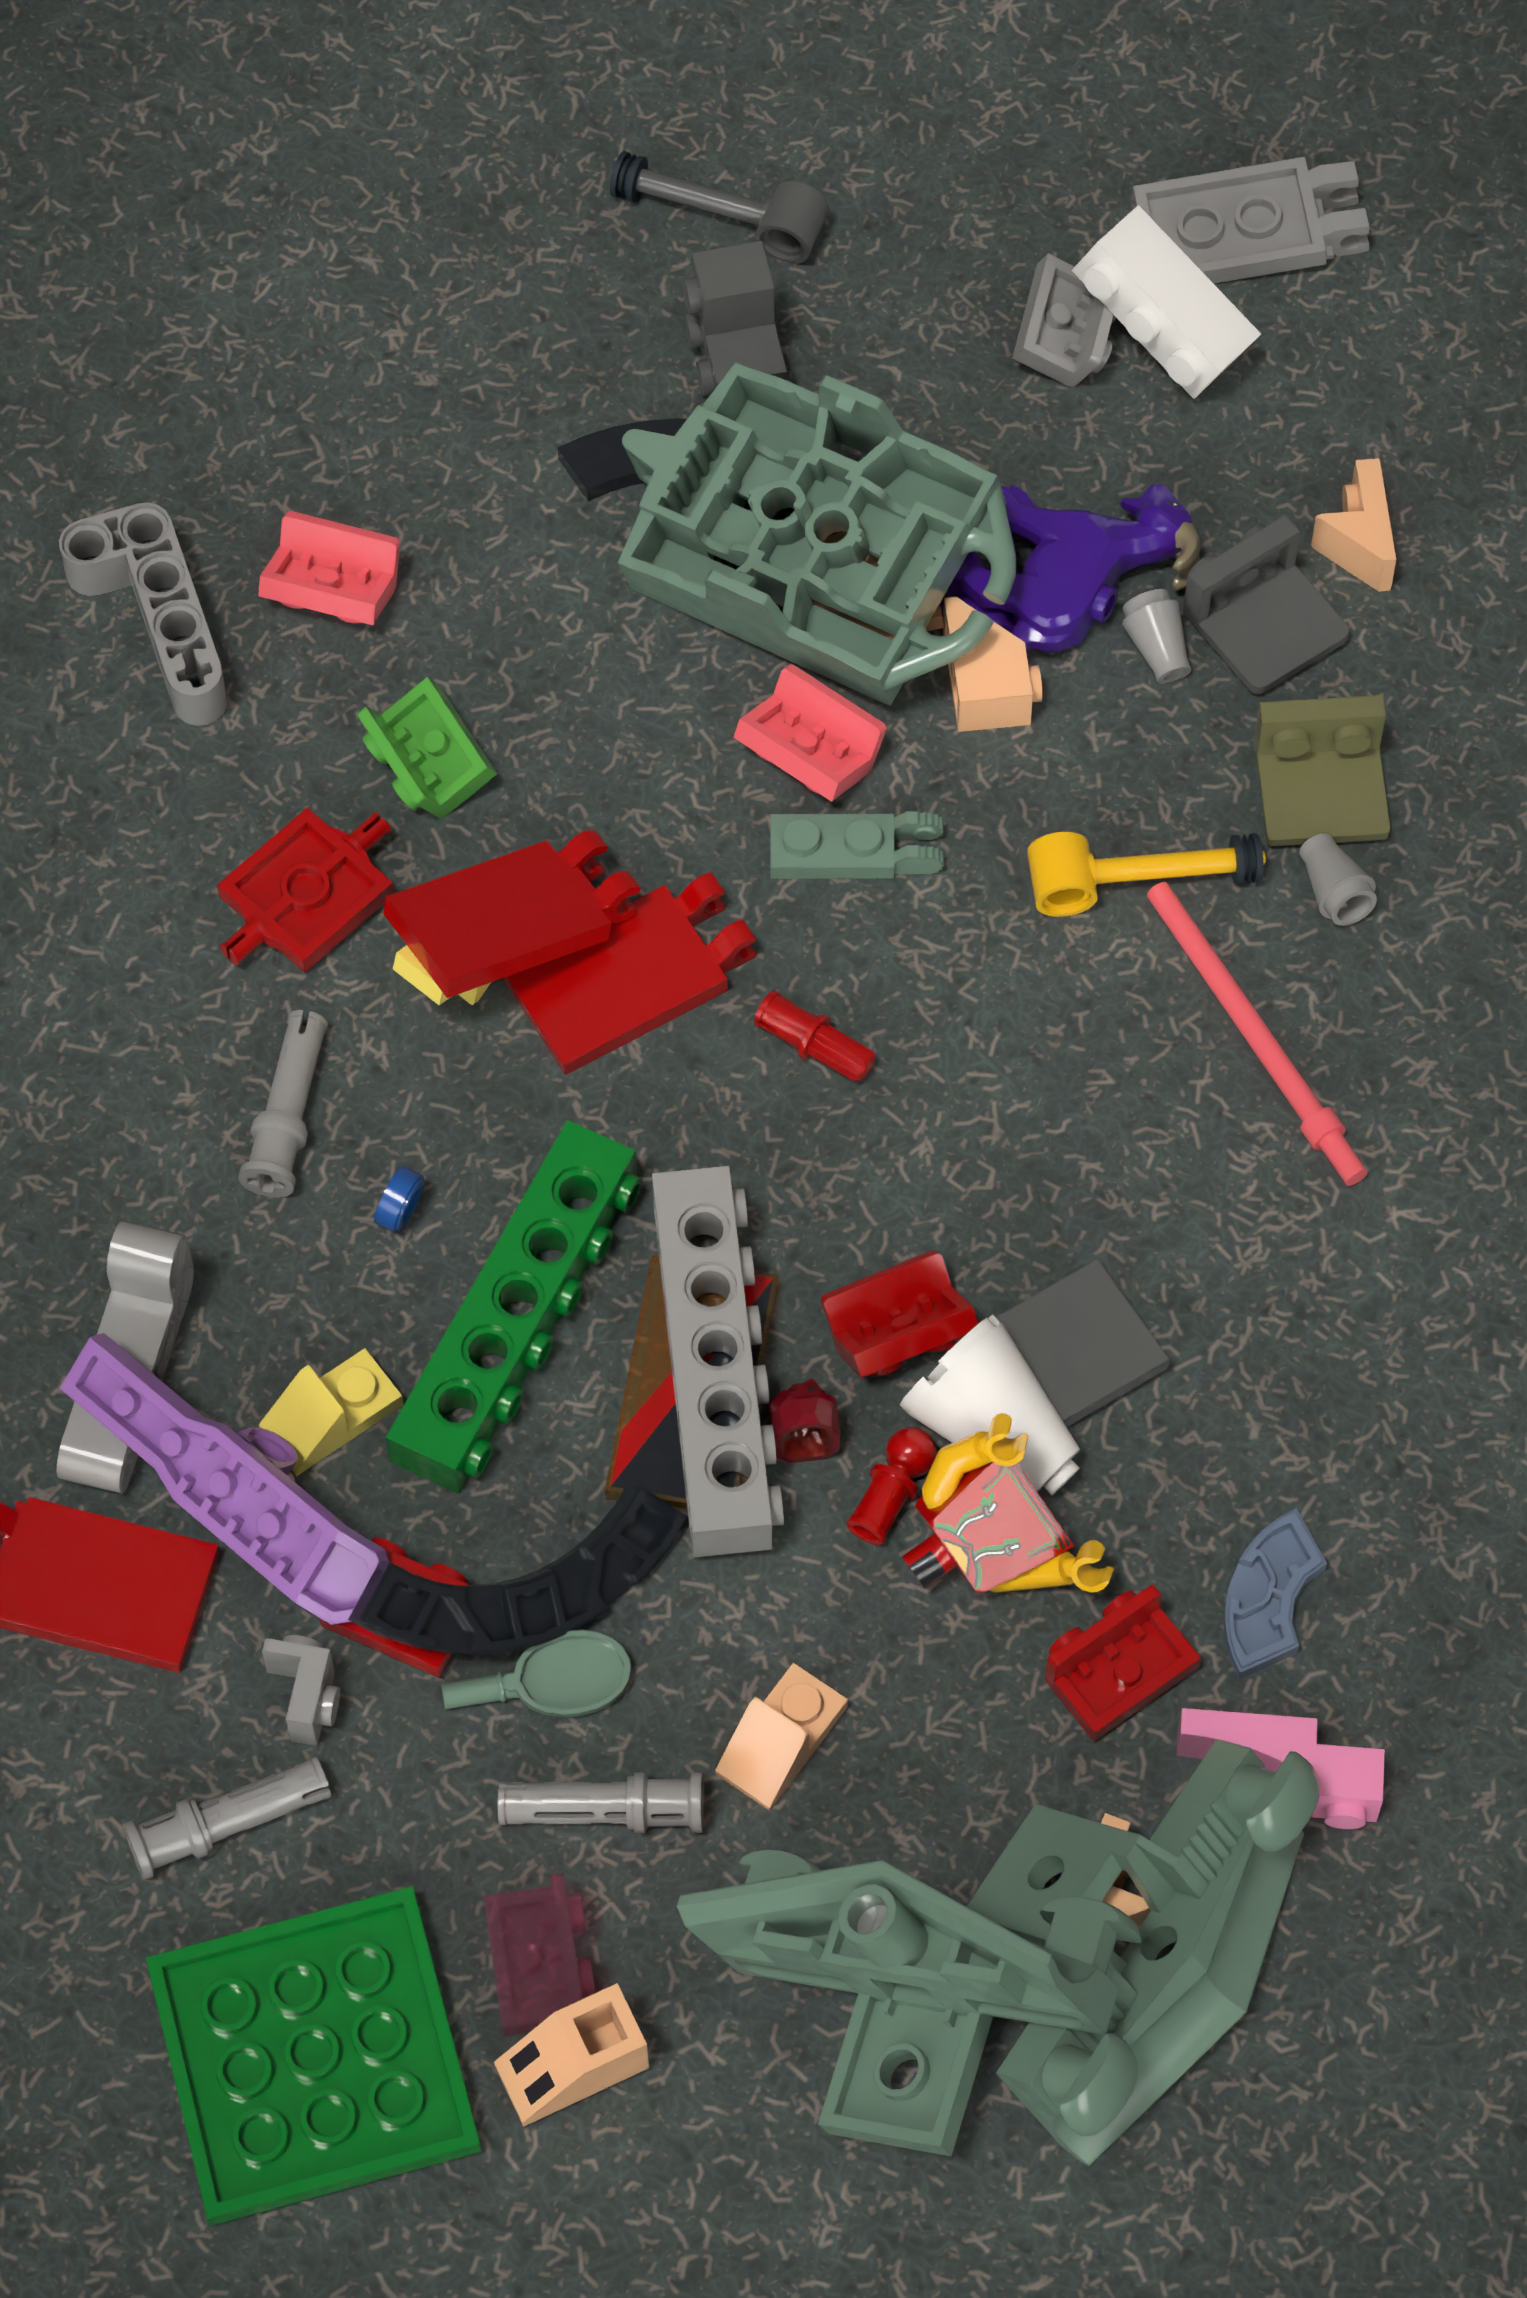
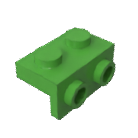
(427, 750)

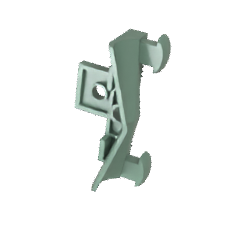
(1211, 1887)

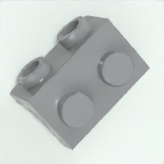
(1063, 325)

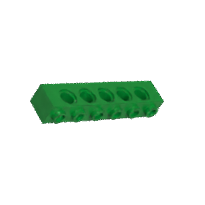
(575, 1167)

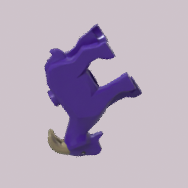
(1077, 564)

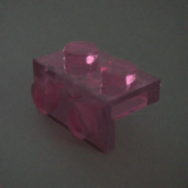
(537, 1953)

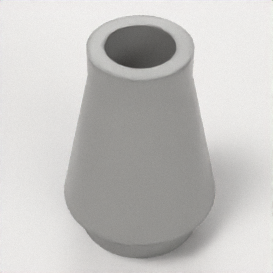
(1157, 631)
(1339, 883)

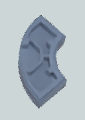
(1264, 1594)

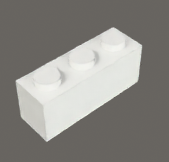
(1165, 302)

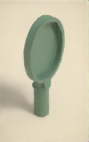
(557, 1678)

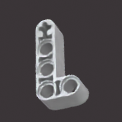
(148, 567)
(148, 1280)

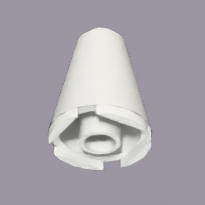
(991, 1377)

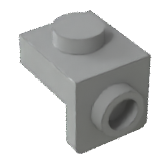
(313, 1697)

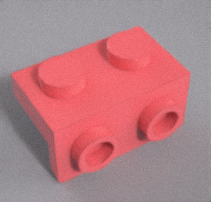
(332, 568)
(813, 734)

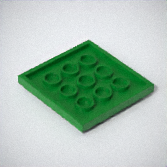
(312, 2056)

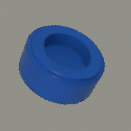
(399, 1199)

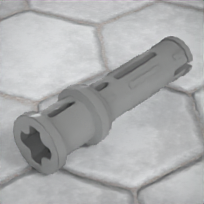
(280, 1127)
(636, 1802)
(197, 1826)

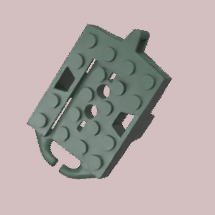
(780, 451)

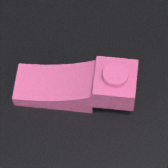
(1348, 1776)

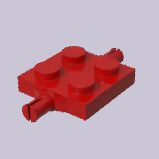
(305, 889)

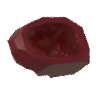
(804, 1423)

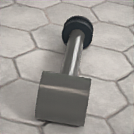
(785, 222)

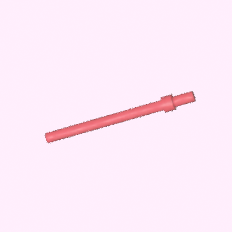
(1319, 1124)

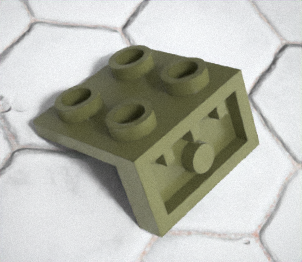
(1322, 769)

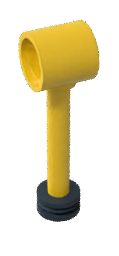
(1067, 873)

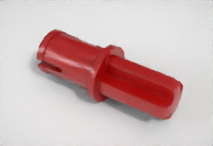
(814, 1036)

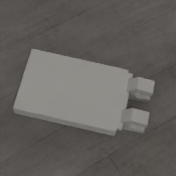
(1260, 217)

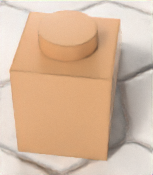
(993, 681)

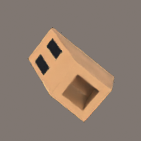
(573, 2055)

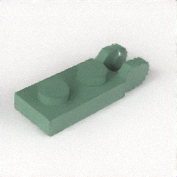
(853, 845)

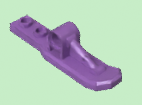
(229, 1482)

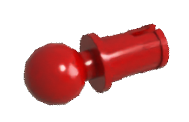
(908, 1456)

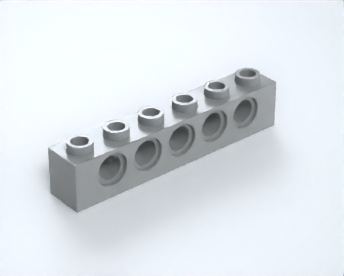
(719, 1516)

